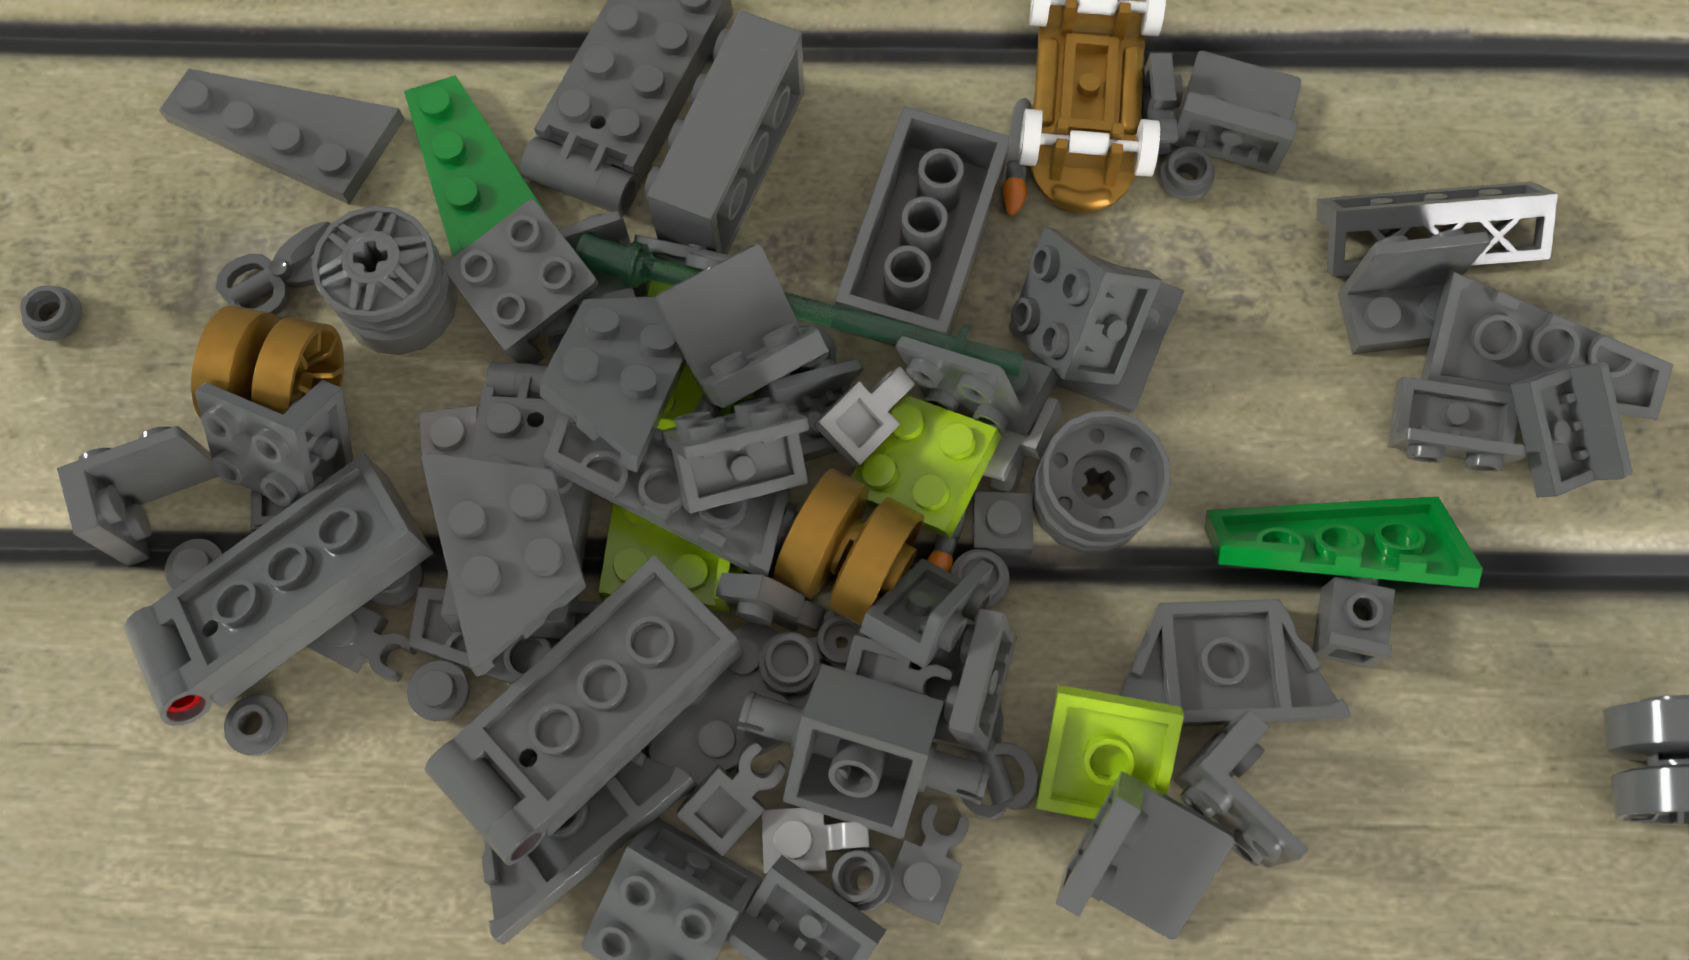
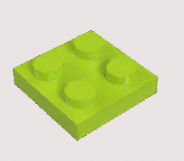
(929, 462)
(1097, 738)

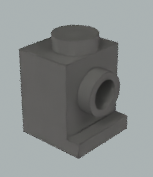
(1344, 636)

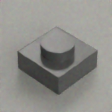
(1003, 522)

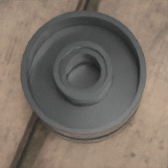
(1658, 734)

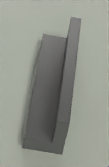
(1443, 207)

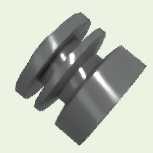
(384, 279)
(1107, 451)

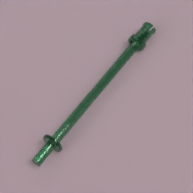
(638, 265)

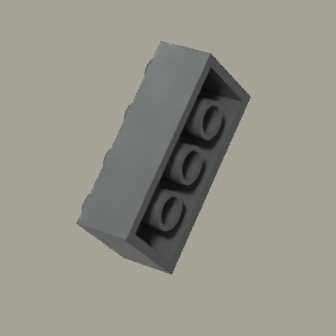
(728, 134)
(925, 221)

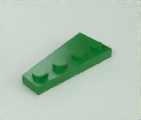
(464, 161)
(1353, 538)

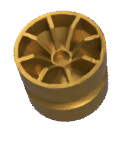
(266, 357)
(834, 540)

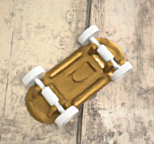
(1087, 104)

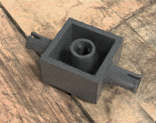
(863, 750)

